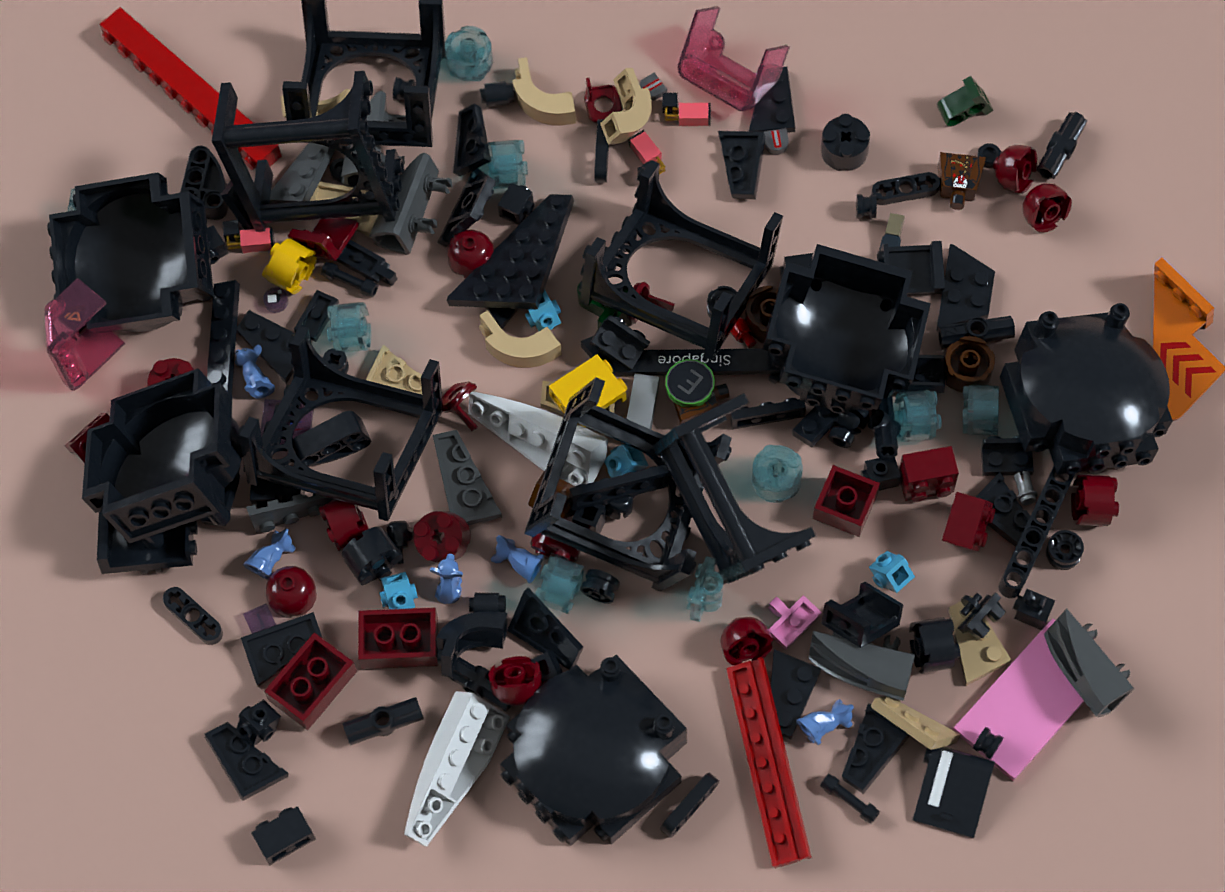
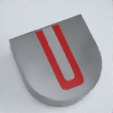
(654, 85)
(776, 141)

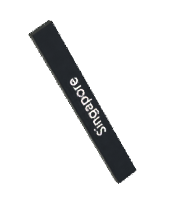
(724, 363)

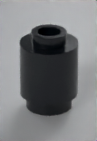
(497, 94)
(487, 602)

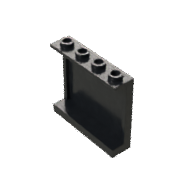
(119, 555)

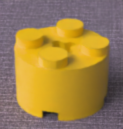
(289, 265)

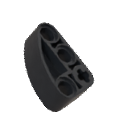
(211, 182)
(332, 439)

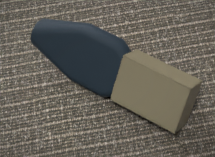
(893, 230)

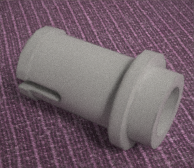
(1026, 492)

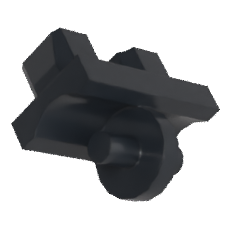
(988, 606)

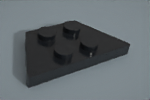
(469, 205)
(966, 288)

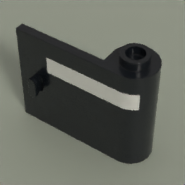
(954, 786)

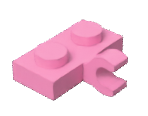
(792, 621)

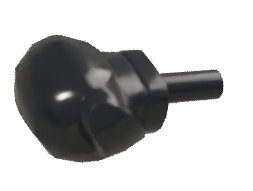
(400, 534)

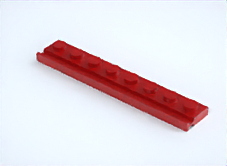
(768, 763)

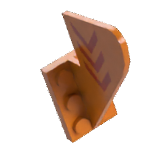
(1177, 316)

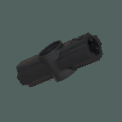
(1061, 145)
(990, 329)
(885, 429)
(476, 681)
(367, 727)

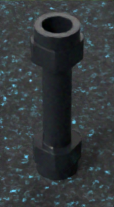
(332, 271)
(831, 785)

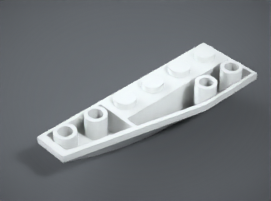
(534, 434)
(453, 762)

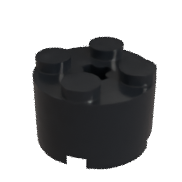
(845, 142)
(371, 555)
(933, 644)

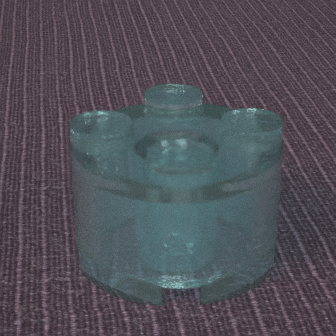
(469, 53)
(507, 163)
(349, 327)
(981, 409)
(917, 415)
(777, 460)
(560, 583)

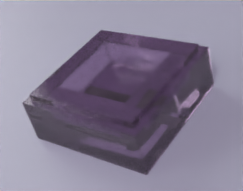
(259, 618)

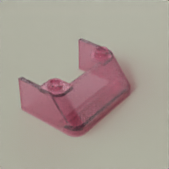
(720, 76)
(72, 353)

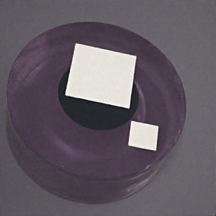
(275, 300)

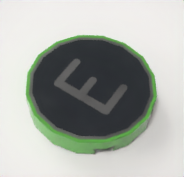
(690, 383)

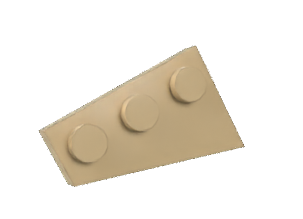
(977, 656)

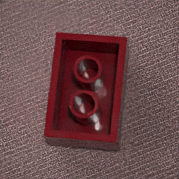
(397, 638)
(310, 681)

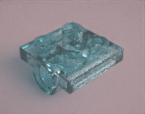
(708, 590)

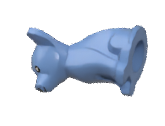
(257, 383)
(264, 558)
(521, 560)
(450, 586)
(821, 722)

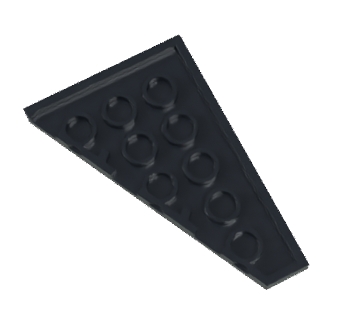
(521, 263)

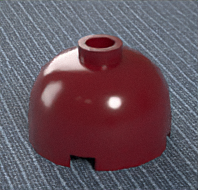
(1015, 167)
(1046, 206)
(468, 251)
(290, 591)
(745, 640)
(515, 680)

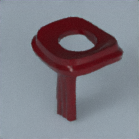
(594, 93)
(644, 290)
(453, 405)

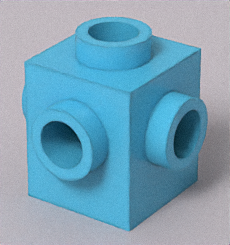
(545, 315)
(625, 460)
(891, 571)
(398, 592)

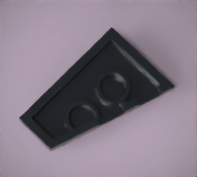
(1009, 515)
(543, 630)
(791, 689)

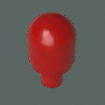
(741, 333)

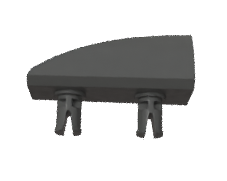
(378, 113)
(417, 185)
(1086, 665)
(870, 667)

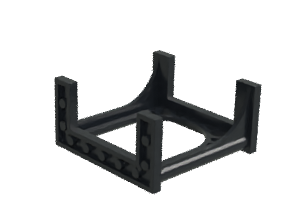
(427, 48)
(341, 122)
(657, 211)
(317, 375)
(546, 512)
(743, 544)

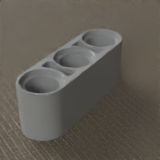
(643, 399)

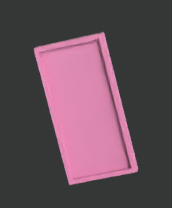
(1024, 707)

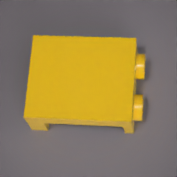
(572, 382)

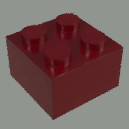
(928, 474)
(846, 500)
(968, 522)

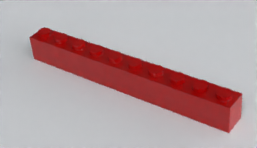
(175, 78)

